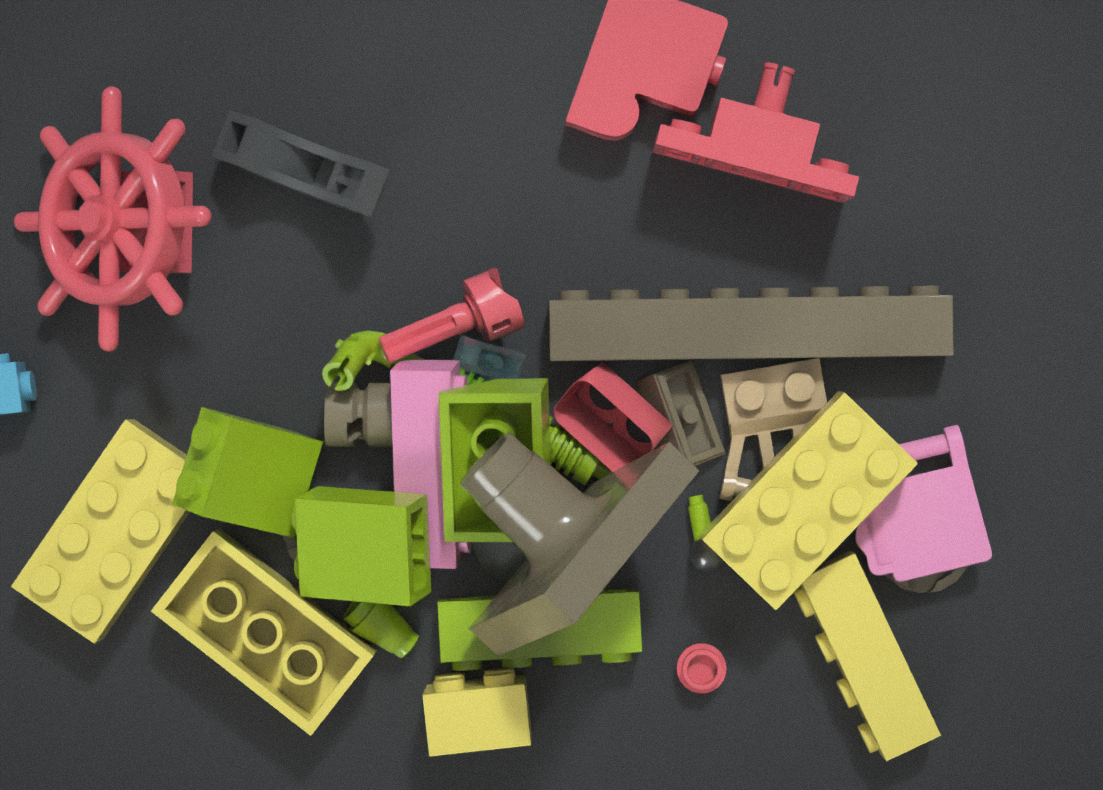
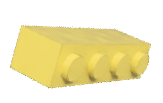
(868, 657)

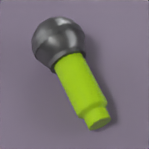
(701, 555)

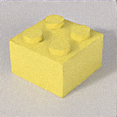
(477, 712)

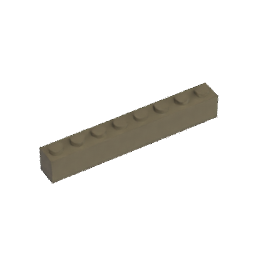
(751, 326)

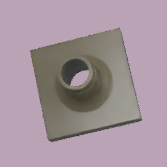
(568, 535)

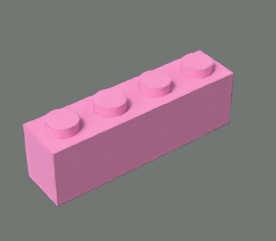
(418, 444)

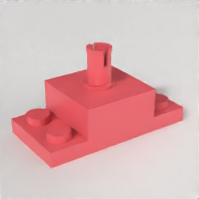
(760, 143)

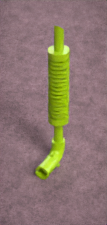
(364, 348)

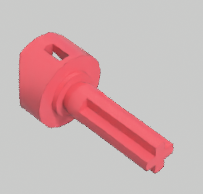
(483, 308)

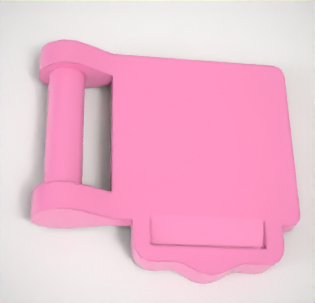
(928, 518)

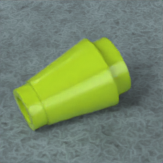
(381, 626)

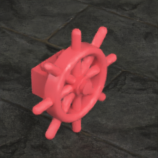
(133, 220)

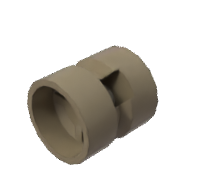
(358, 415)

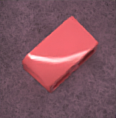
(610, 445)

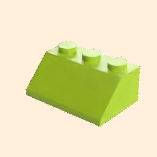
(470, 424)

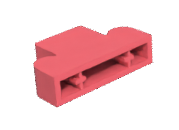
(647, 53)

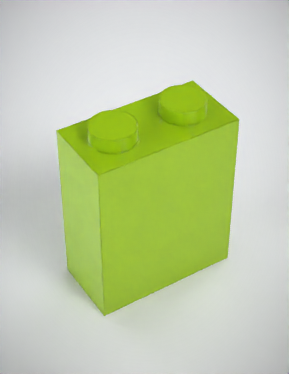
(245, 472)
(362, 545)

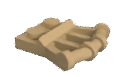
(764, 403)

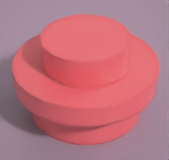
(701, 668)

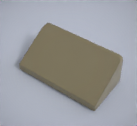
(682, 402)

